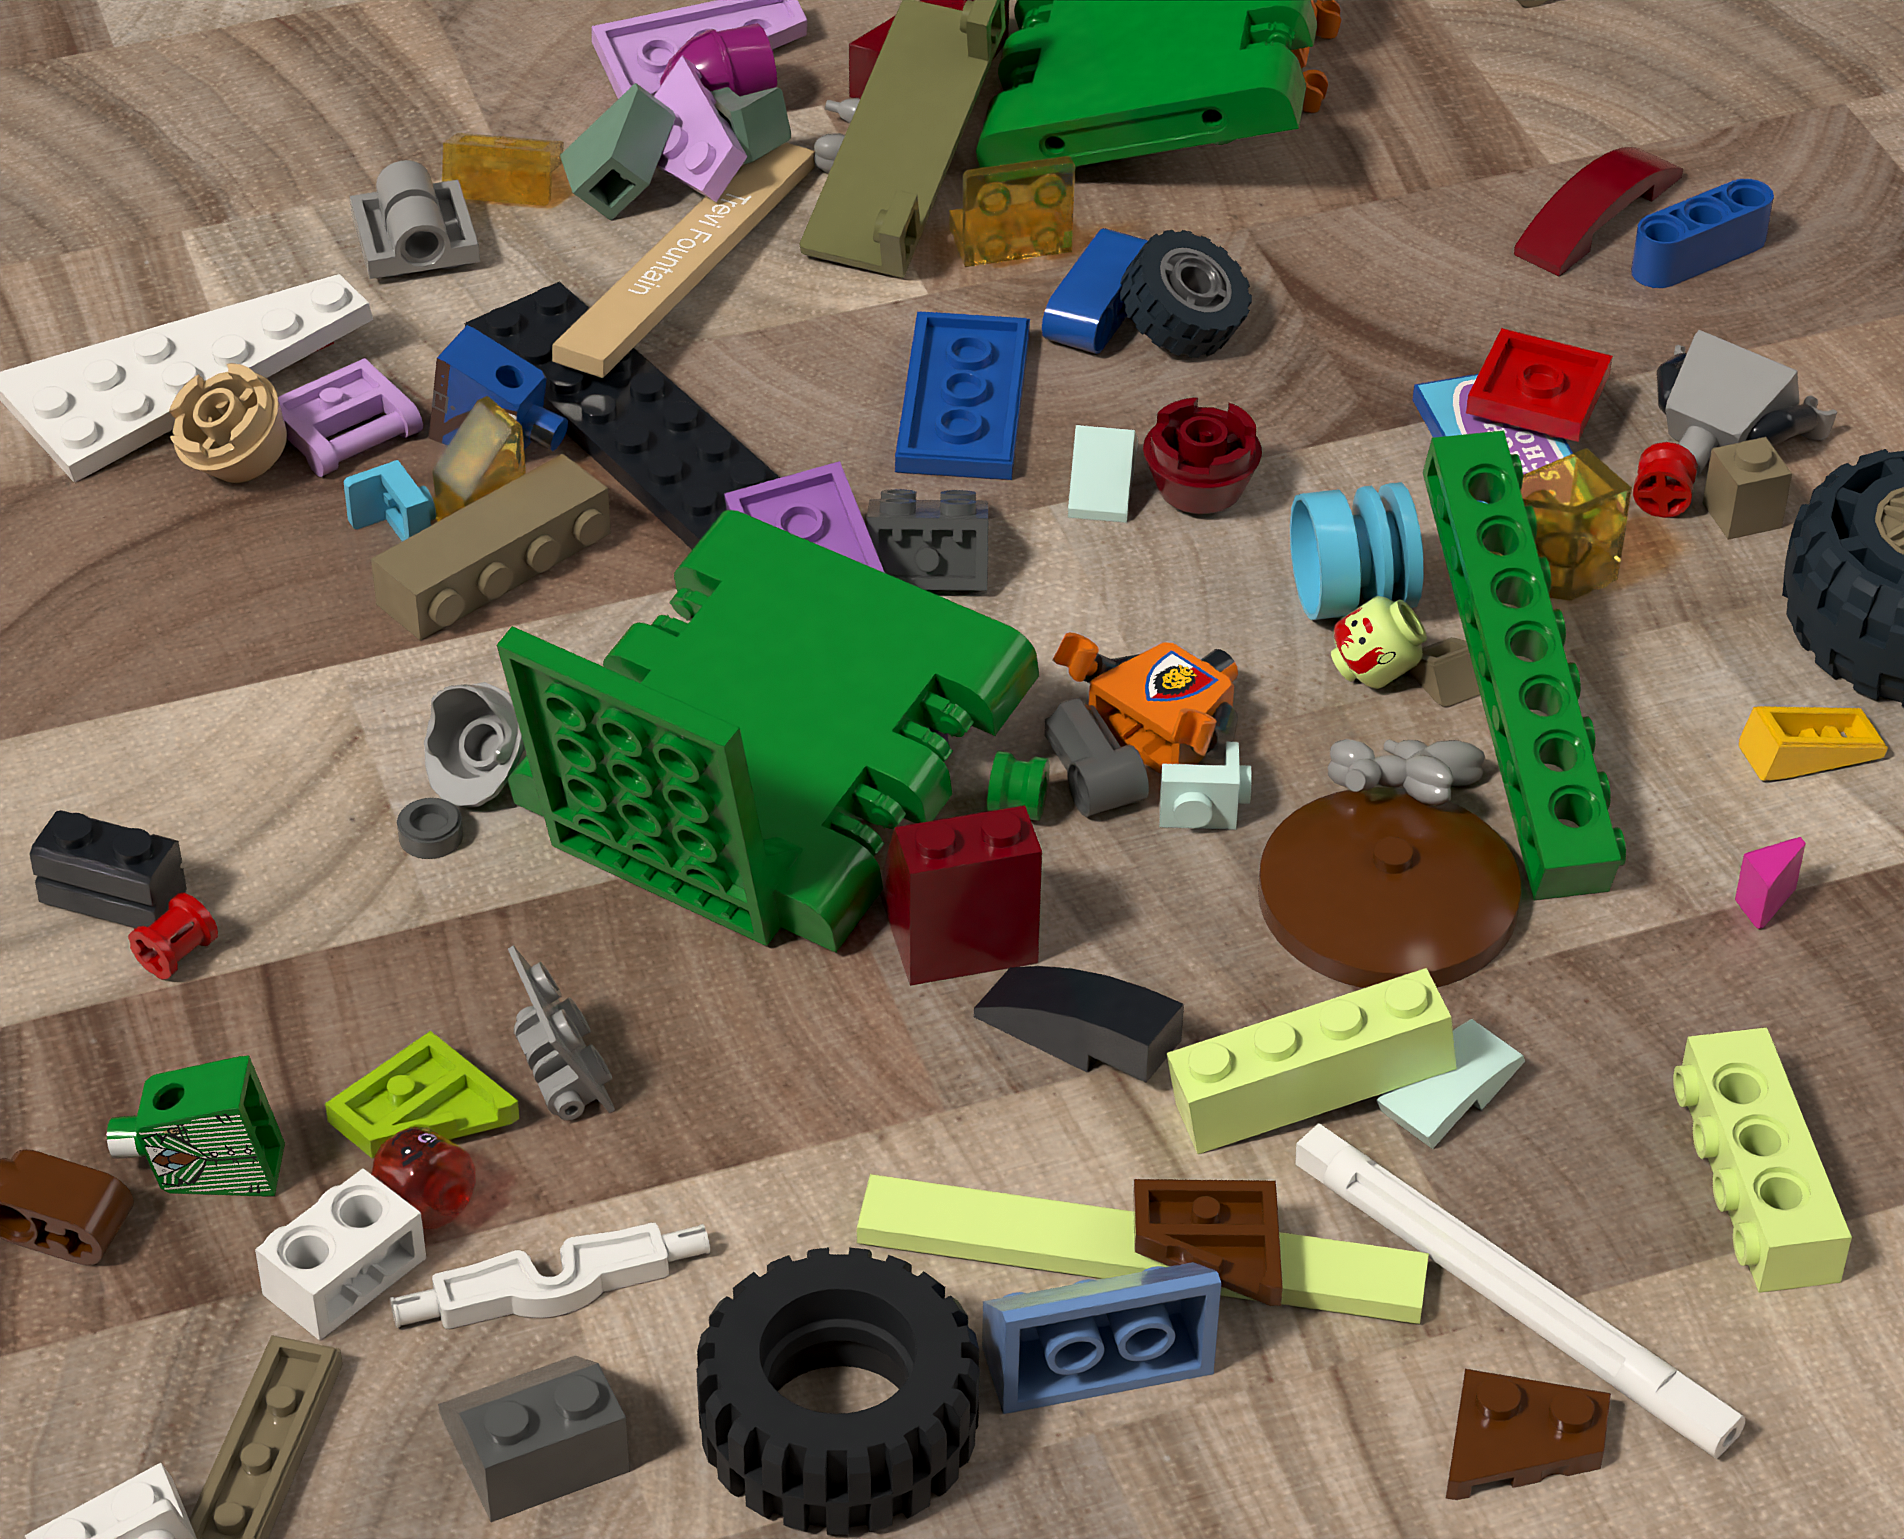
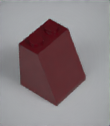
(964, 894)

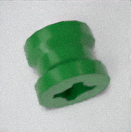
(1018, 784)

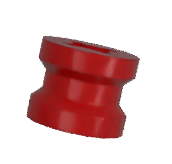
(1654, 491)

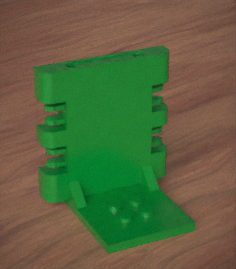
(1144, 77)
(759, 734)

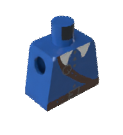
(479, 368)

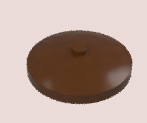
(1388, 888)

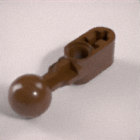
(60, 1206)

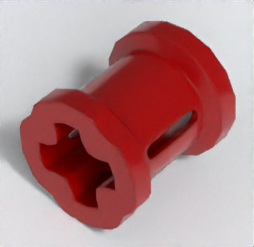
(175, 923)

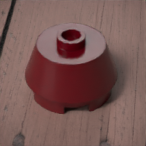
(1202, 455)

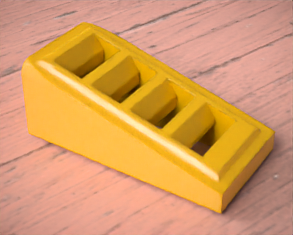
(1807, 740)

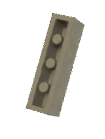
(491, 546)

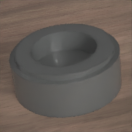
(430, 828)

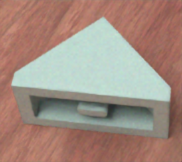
(1102, 473)

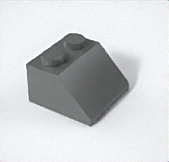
(539, 1435)

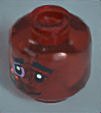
(427, 1174)

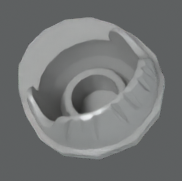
(471, 743)

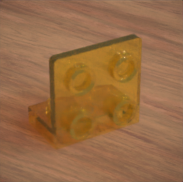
(1015, 211)

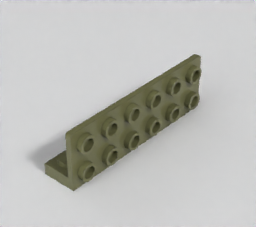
(904, 135)

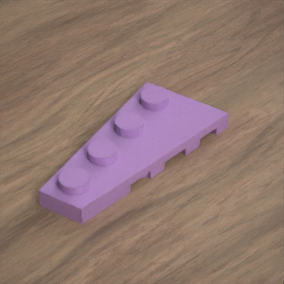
(641, 46)

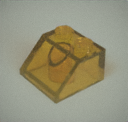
(1579, 521)

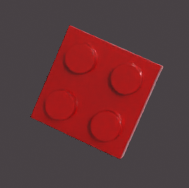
(1539, 385)

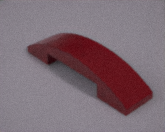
(1587, 201)

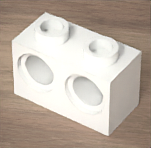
(340, 1253)

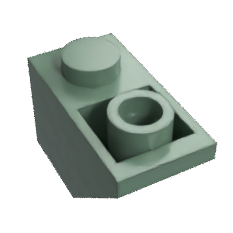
(619, 152)

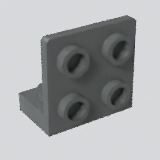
(931, 541)

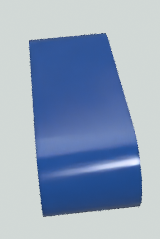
(1702, 233)
(1088, 301)

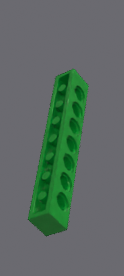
(1555, 856)

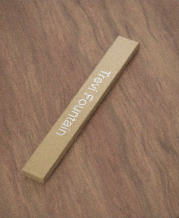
(679, 262)

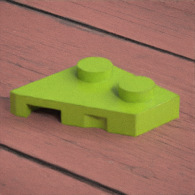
(420, 1088)

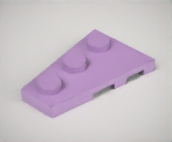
(701, 142)

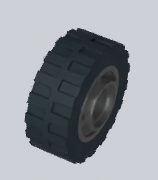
(1185, 293)

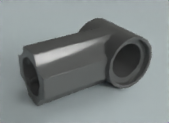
(1097, 767)

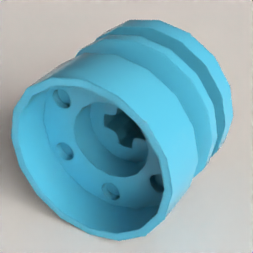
(1361, 550)

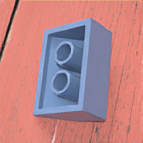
(1102, 1336)

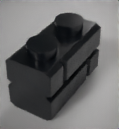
(106, 869)

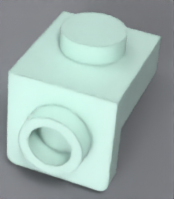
(1204, 793)

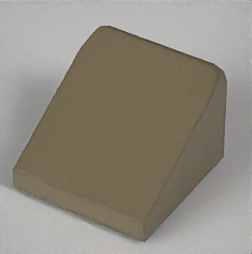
(1447, 672)

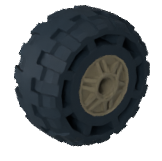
(1850, 575)

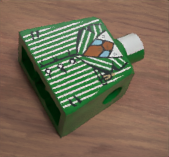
(204, 1131)

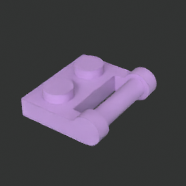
(340, 402)

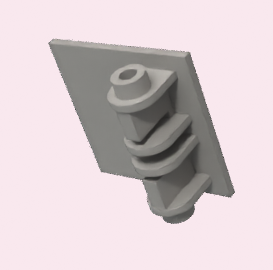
(554, 1045)

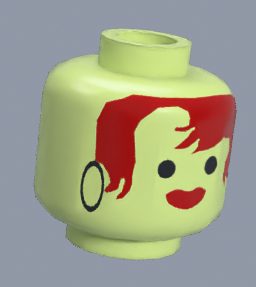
(1378, 642)

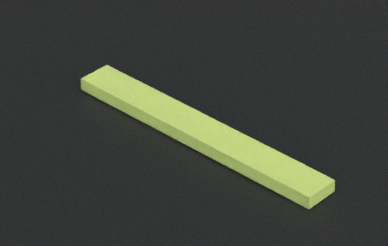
(1101, 1245)

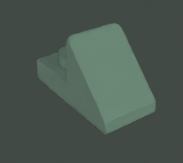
(756, 119)

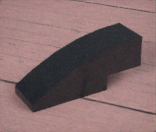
(1085, 1018)

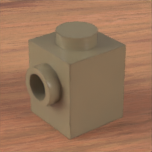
(1747, 488)

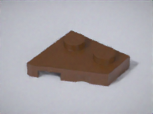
(1216, 1225)
(1524, 1431)

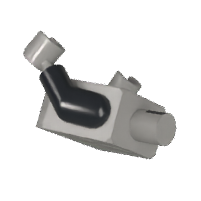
(1733, 396)

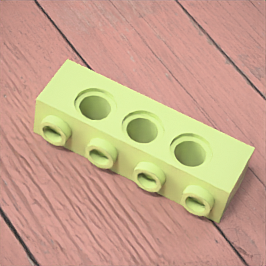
(1762, 1160)

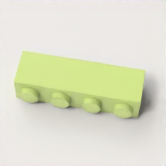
(1312, 1060)

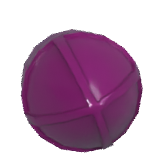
(731, 59)

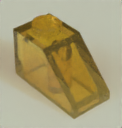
(479, 458)

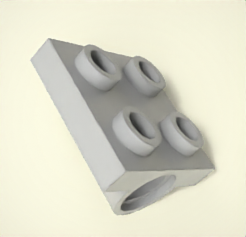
(413, 223)

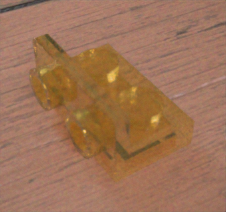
(502, 167)

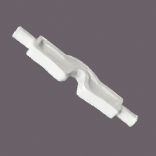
(514, 1286)

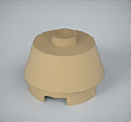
(229, 424)

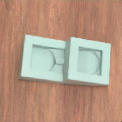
(1437, 1103)

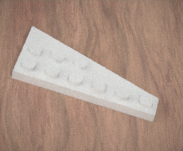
(119, 392)

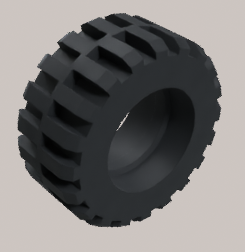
(839, 1465)

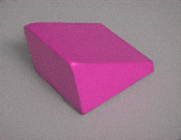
(1769, 879)

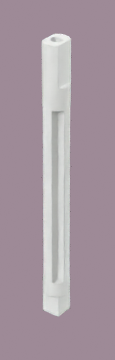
(1521, 1292)

